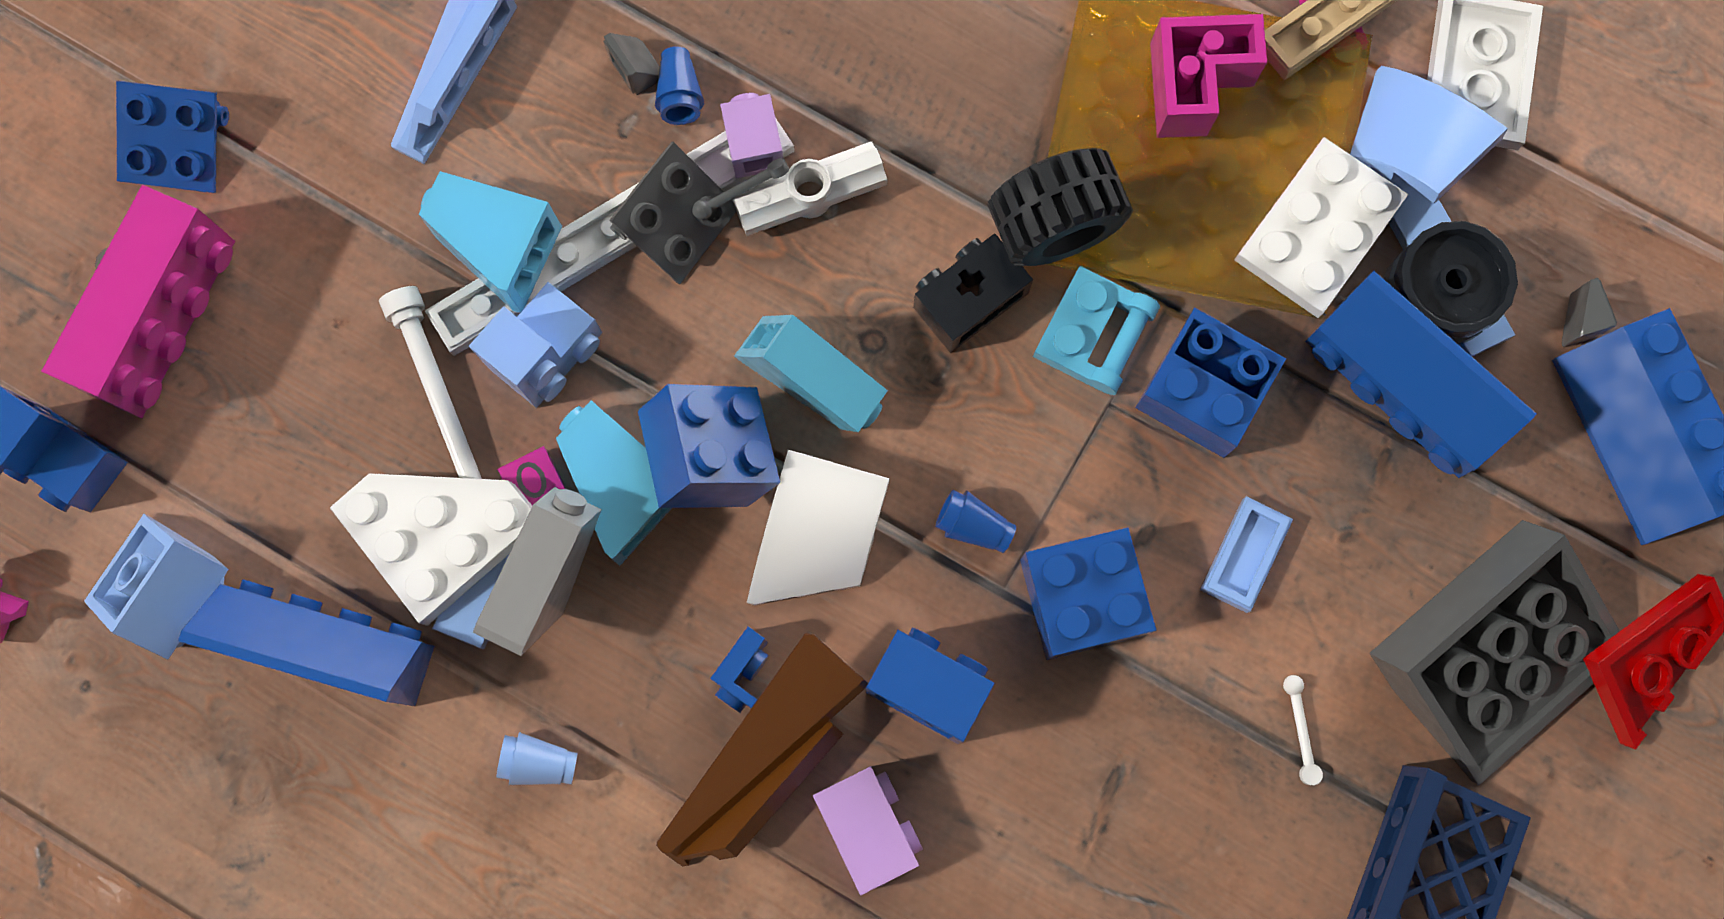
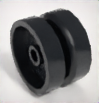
(1456, 277)

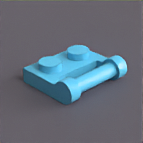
(1080, 323)

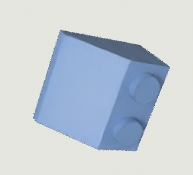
(154, 587)

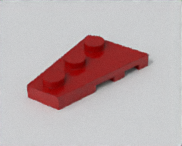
(1652, 653)

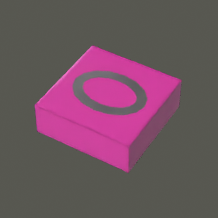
(533, 474)

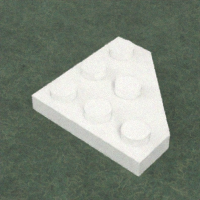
(433, 533)

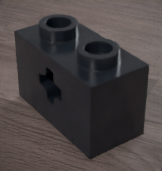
(957, 316)

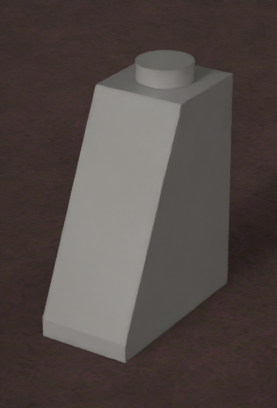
(539, 571)

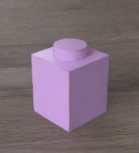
(751, 133)

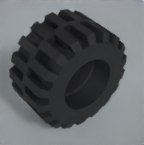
(1059, 207)

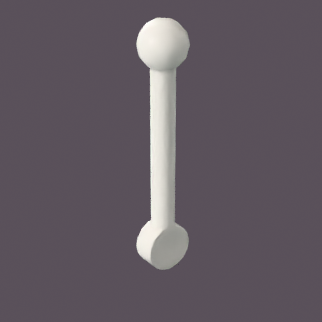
(1309, 773)

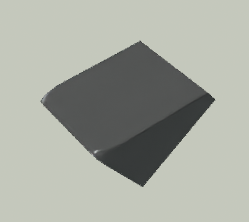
(632, 61)
(1587, 314)

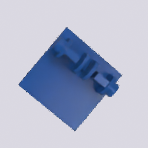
(167, 136)

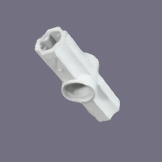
(839, 175)

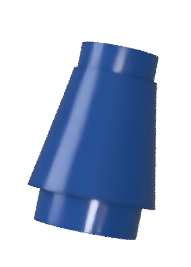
(678, 88)
(974, 522)

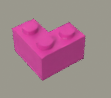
(1196, 58)

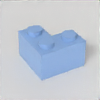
(538, 344)

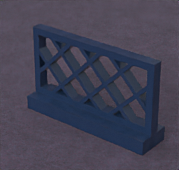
(1404, 836)

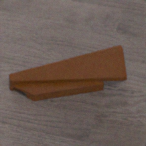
(765, 756)

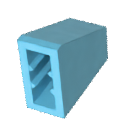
(493, 233)
(812, 372)
(612, 475)

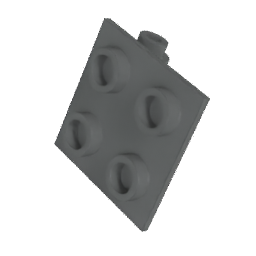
(661, 217)

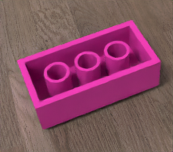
(141, 302)

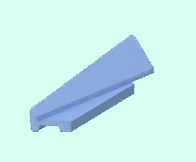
(451, 65)

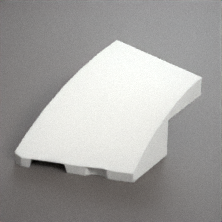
(817, 530)

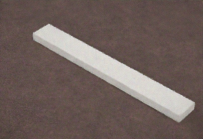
(577, 252)

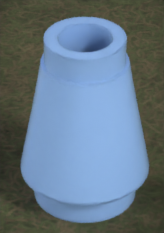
(534, 761)

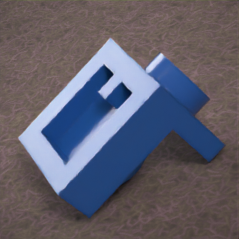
(742, 661)

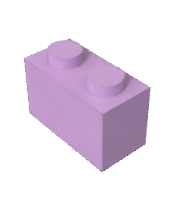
(867, 829)

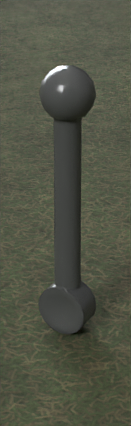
(776, 169)

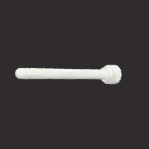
(405, 310)

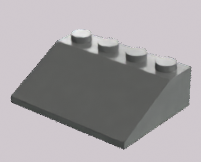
(1499, 648)

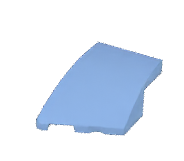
(1422, 133)

